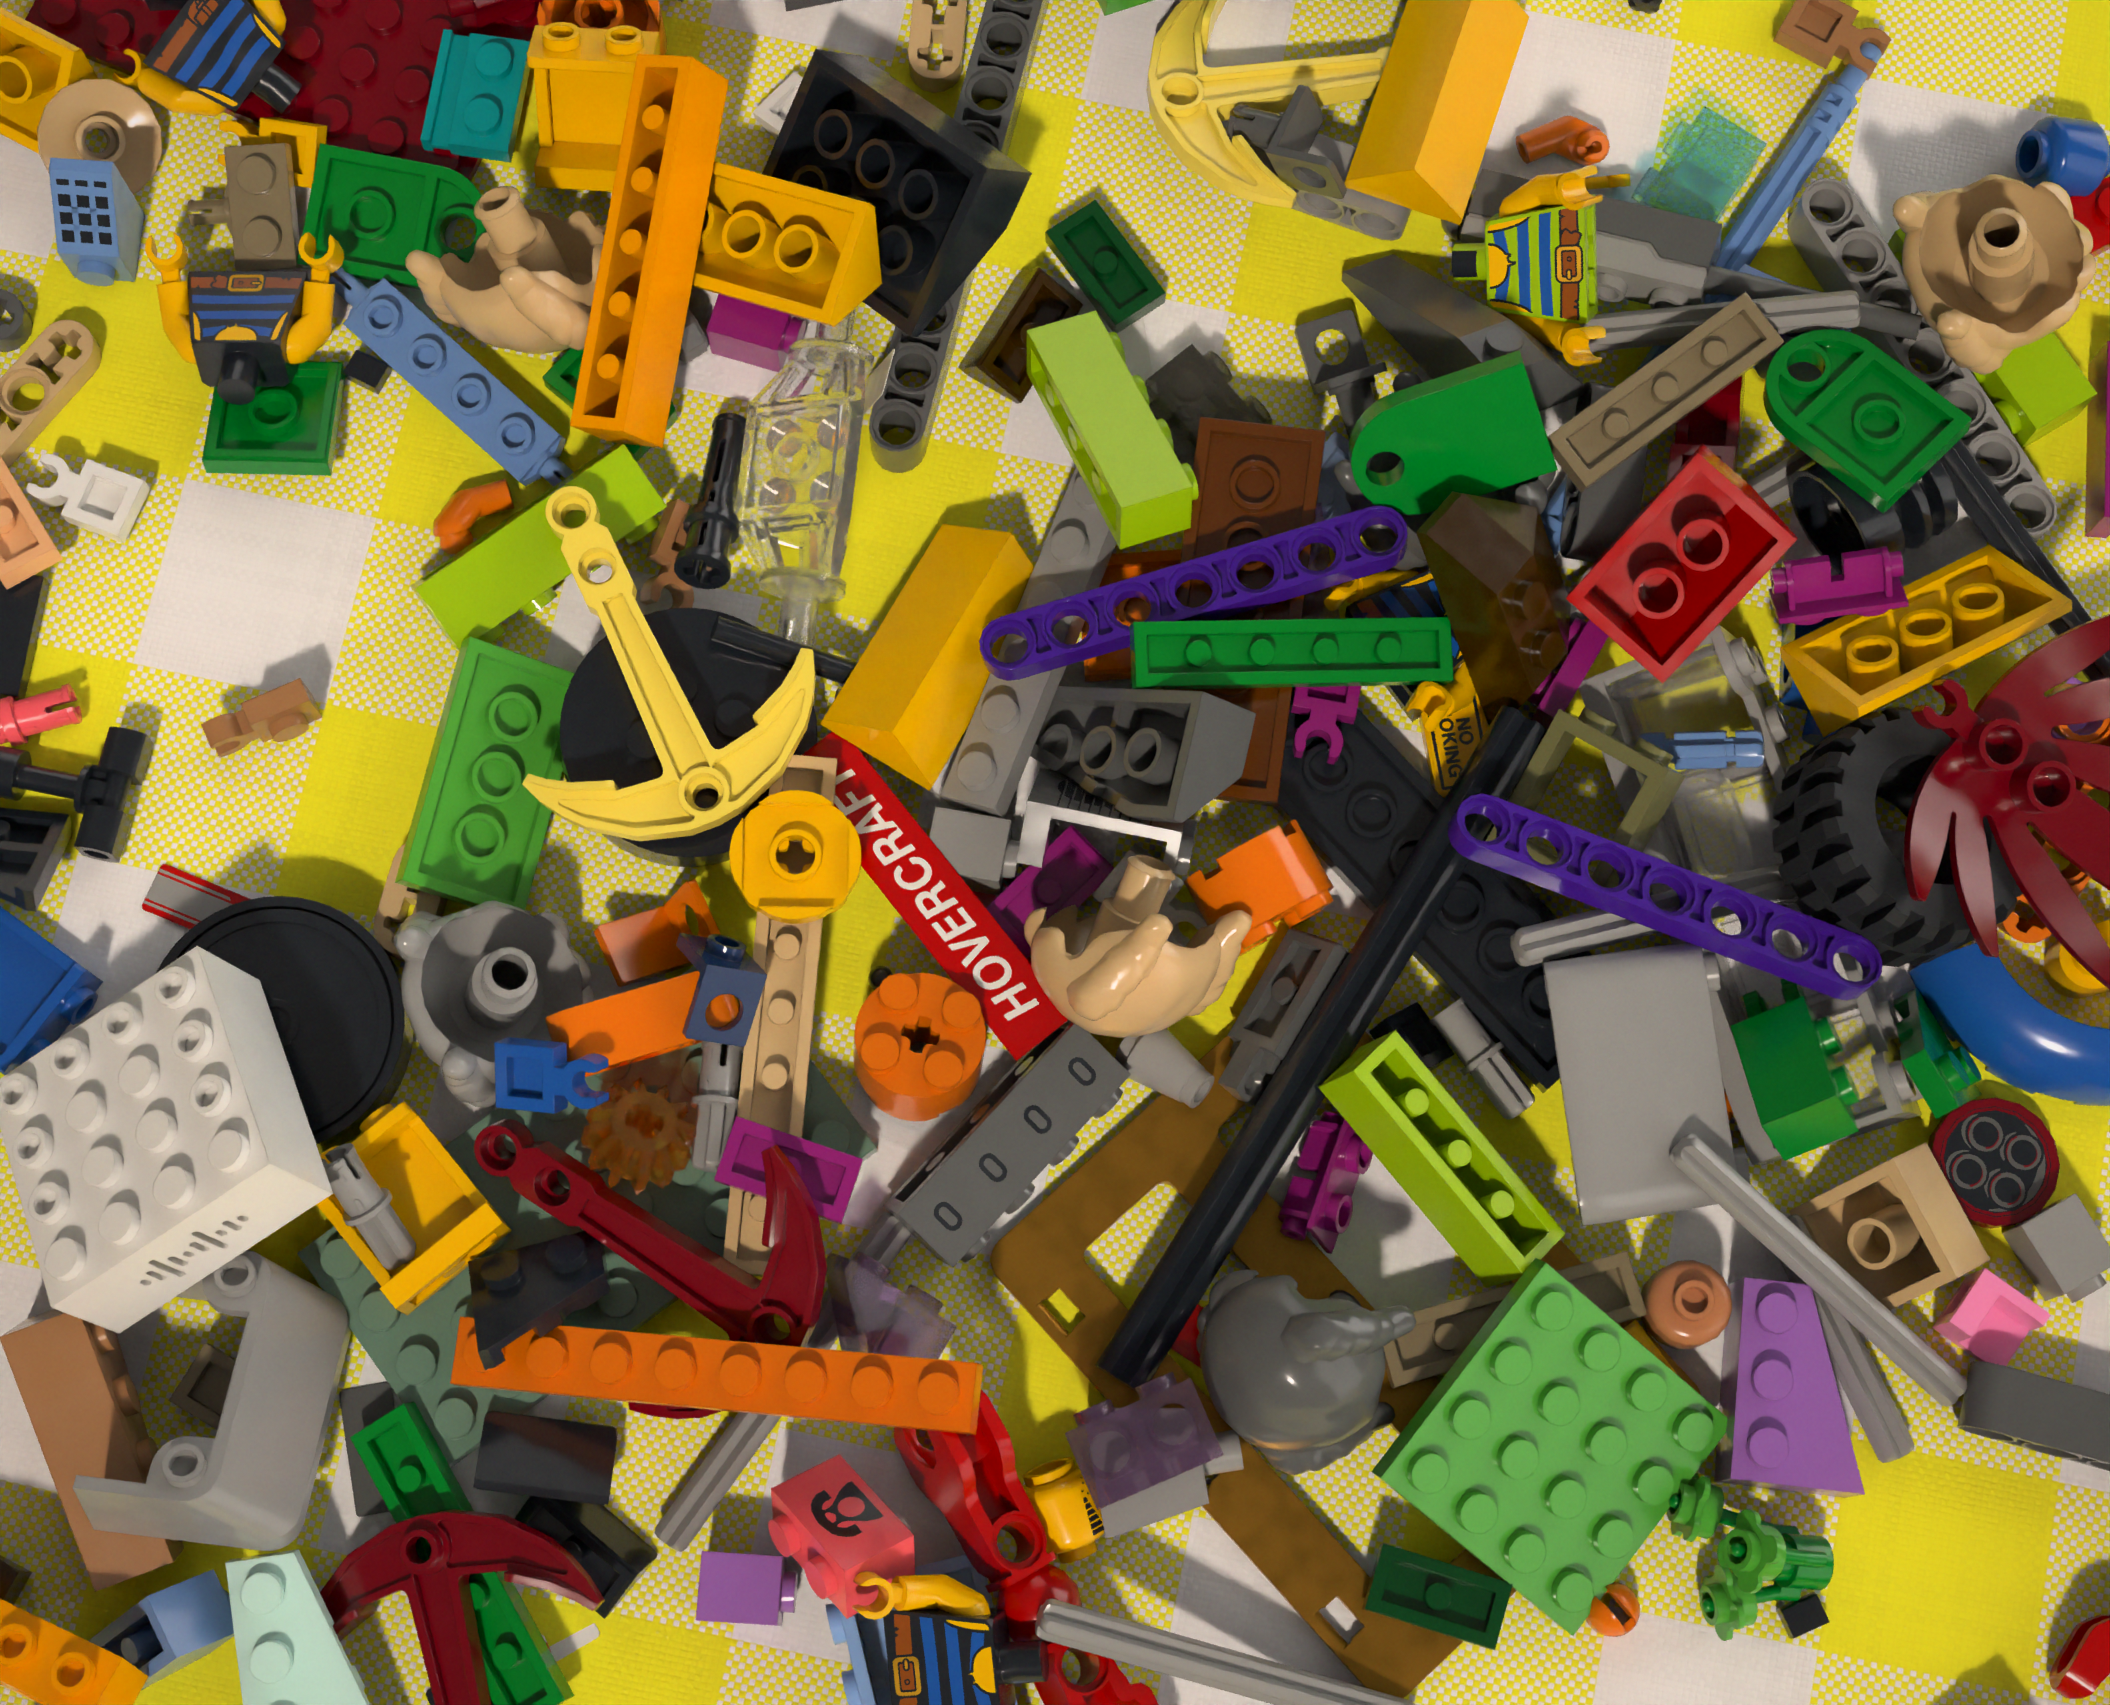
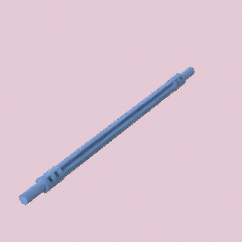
(1764, 209)

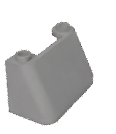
(1638, 1076)

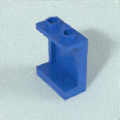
(38, 992)

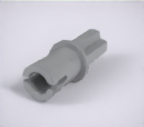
(1483, 1059)
(715, 1104)
(368, 1207)

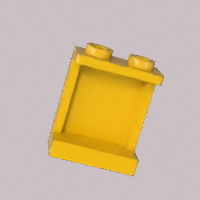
(583, 100)
(431, 1198)

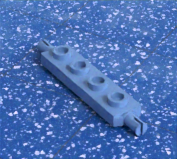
(453, 380)

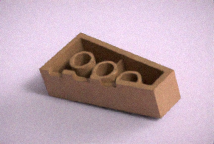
(89, 1427)

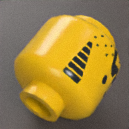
(1064, 1509)

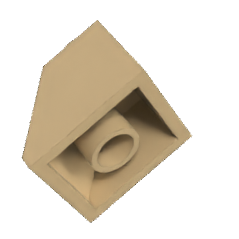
(1896, 1228)

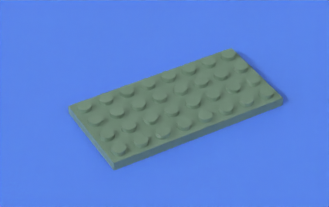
(419, 1348)

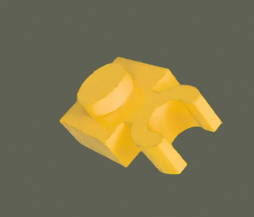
(302, 137)

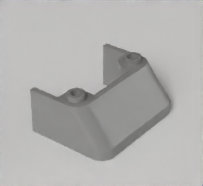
(261, 1467)

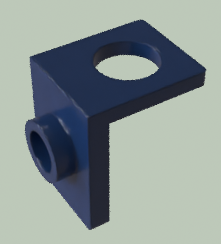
(723, 970)

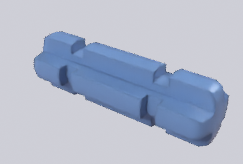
(1711, 748)

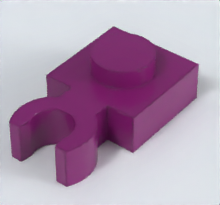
(1324, 708)

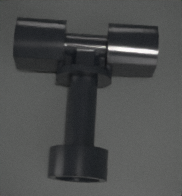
(97, 791)

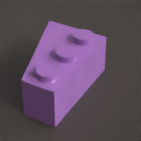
(1781, 1396)

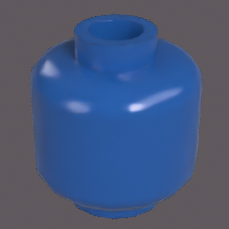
(2065, 153)

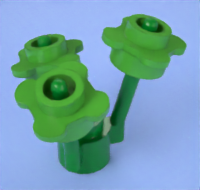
(1753, 1552)

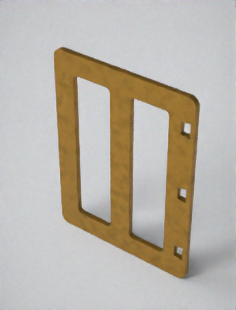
(1251, 1505)

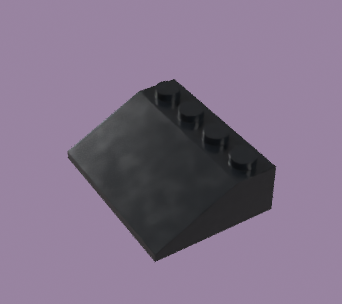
(932, 181)

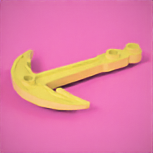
(1193, 99)
(689, 762)

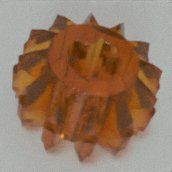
(639, 1136)

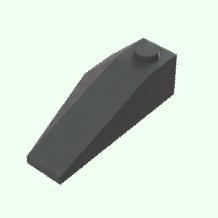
(1451, 330)
(1146, 748)

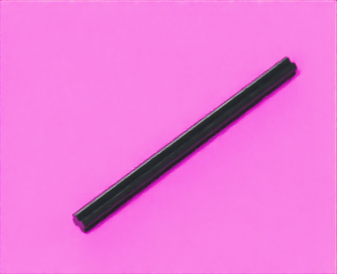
(1317, 1053)

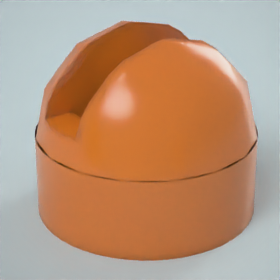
(1603, 1619)

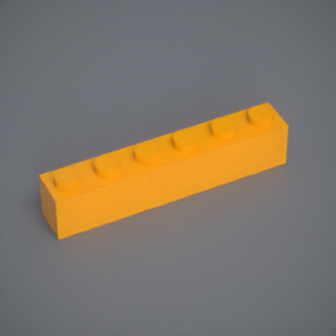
(649, 250)

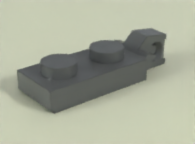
(1279, 1011)

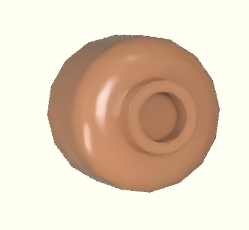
(1686, 1304)

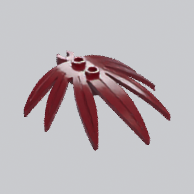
(2018, 774)

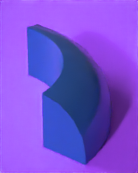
(2012, 1031)

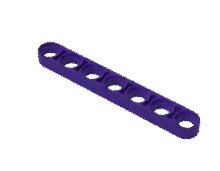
(1217, 570)
(1696, 896)

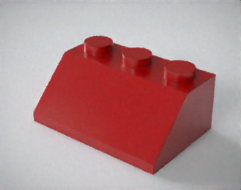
(1682, 564)

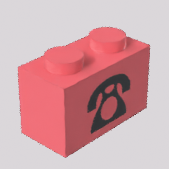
(838, 1530)

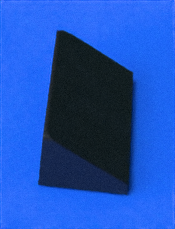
(546, 1457)
(597, 1540)

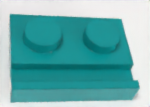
(476, 96)

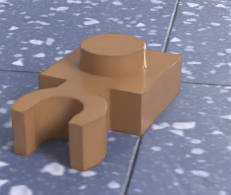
(1826, 30)
(665, 546)
(272, 715)

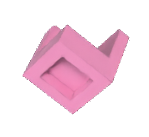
(1989, 1318)

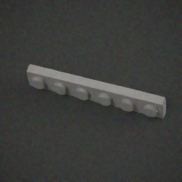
(1015, 710)

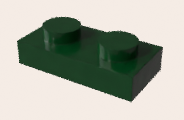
(1105, 267)
(1437, 1596)

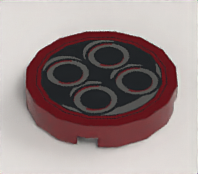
(1996, 1161)

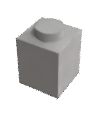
(976, 847)
(2061, 1250)

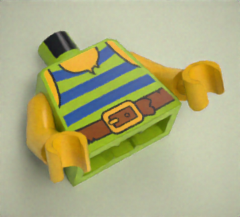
(1542, 262)

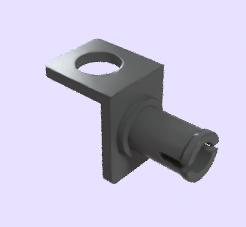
(1289, 141)
(1348, 379)

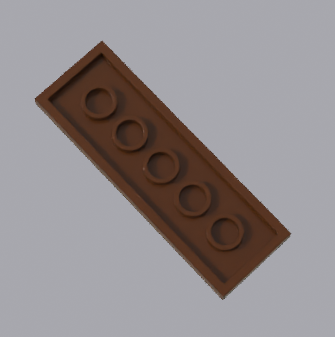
(1252, 487)

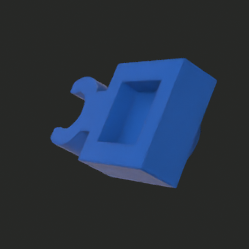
(539, 1079)

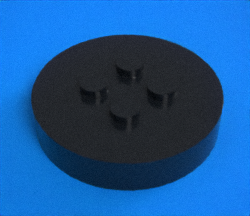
(608, 739)
(330, 1001)

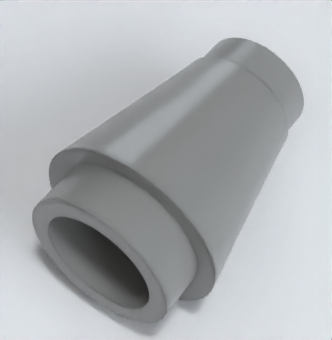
(1165, 1066)

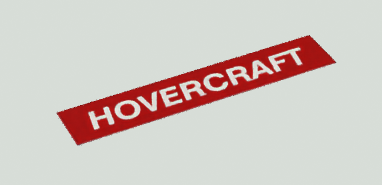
(939, 904)

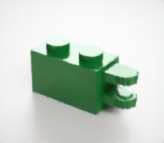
(1793, 1072)

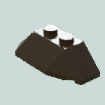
(1498, 594)

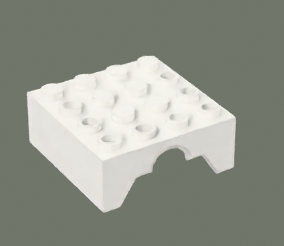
(158, 1141)

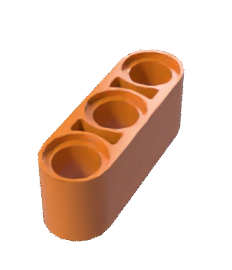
(636, 1022)

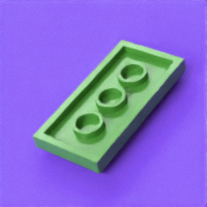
(474, 820)

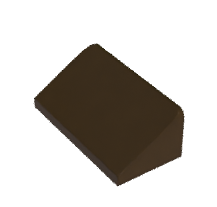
(1000, 349)

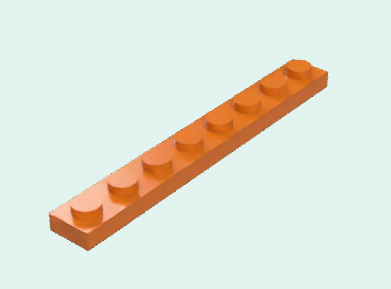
(730, 1377)

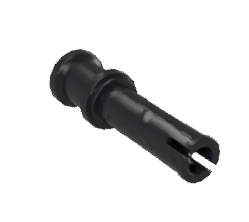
(712, 521)

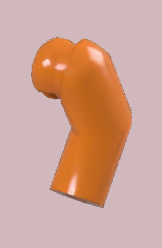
(1566, 138)
(465, 508)

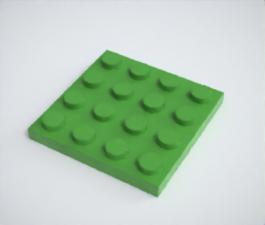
(1552, 1446)

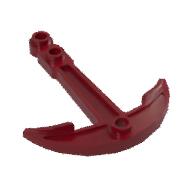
(692, 1272)
(440, 1588)

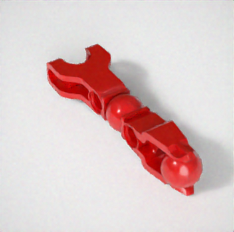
(981, 1493)

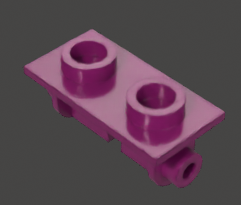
(1868, 586)
(1325, 1203)

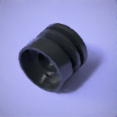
(1843, 521)

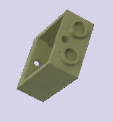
(1644, 757)

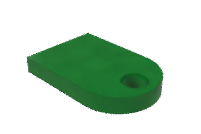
(385, 210)
(1863, 416)
(1454, 435)

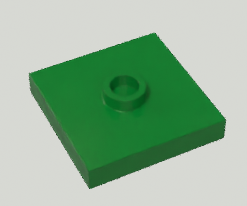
(282, 428)

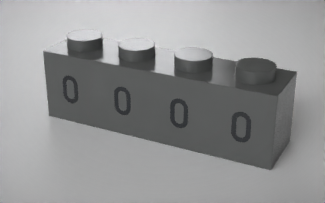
(1007, 1143)

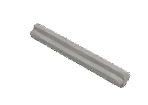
(1859, 1377)

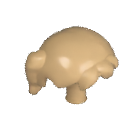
(1994, 265)
(526, 280)
(1119, 970)

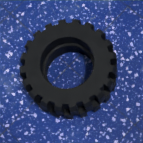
(1840, 857)

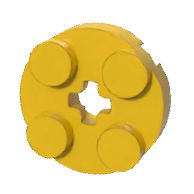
(768, 831)

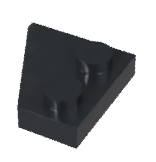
(30, 853)
(534, 1289)

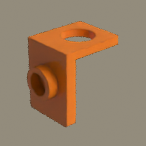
(646, 941)

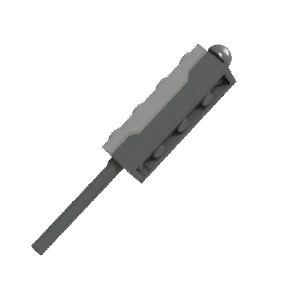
(1660, 257)

